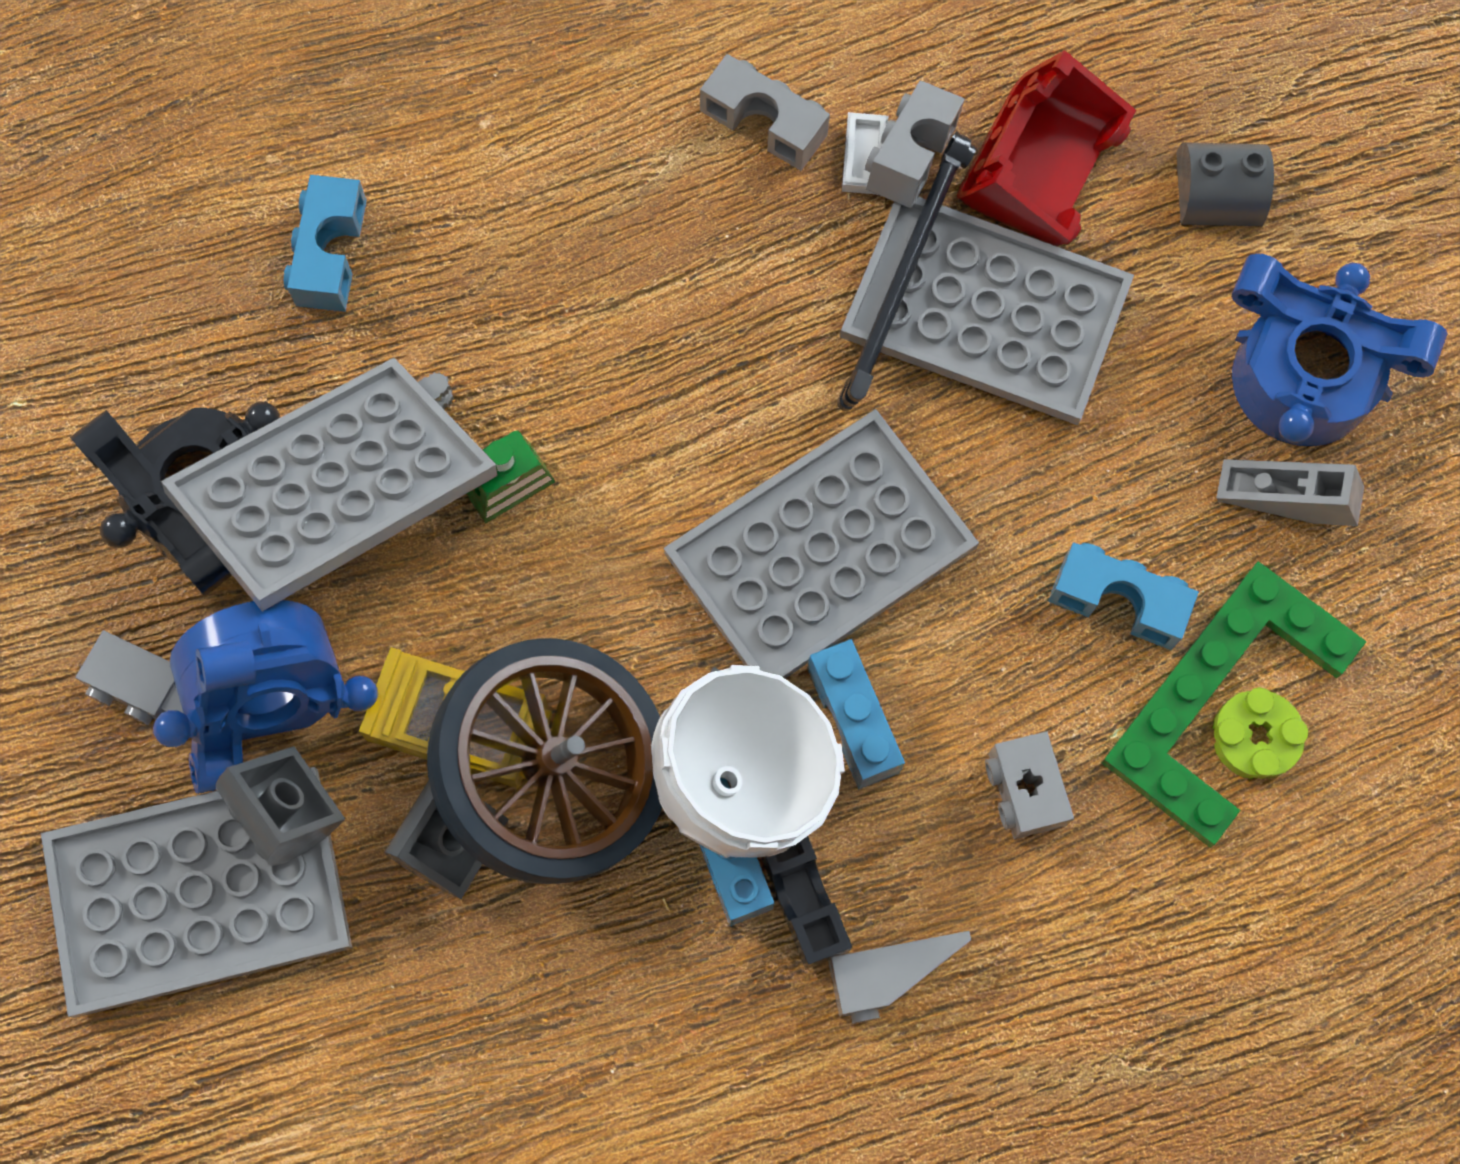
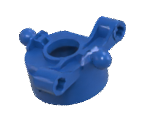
(1274, 386)
(252, 678)

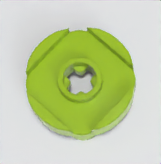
(1283, 726)

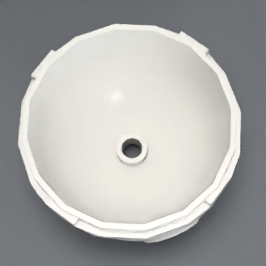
(768, 747)

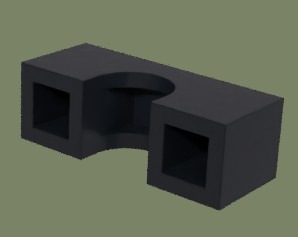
(806, 906)

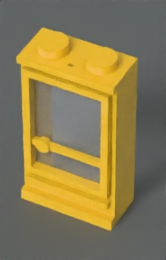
(408, 702)

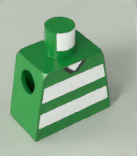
(517, 479)

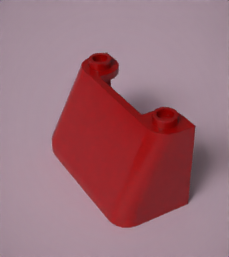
(1045, 149)

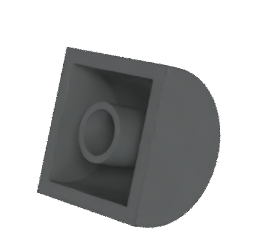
(1224, 183)
(279, 804)
(431, 851)

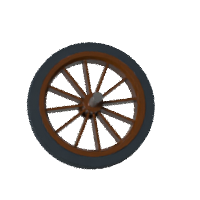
(545, 762)

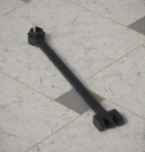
(956, 154)

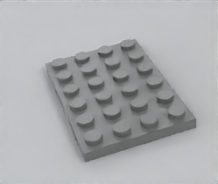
(994, 310)
(328, 482)
(820, 548)
(181, 903)

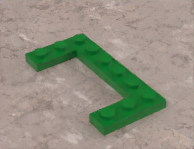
(1142, 750)

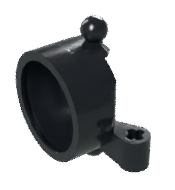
(138, 476)

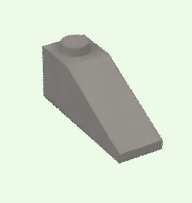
(1294, 490)
(881, 975)

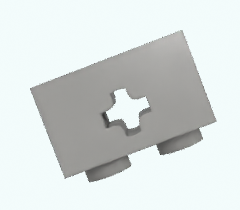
(1035, 762)

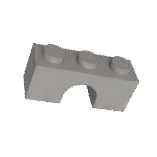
(740, 91)
(901, 163)

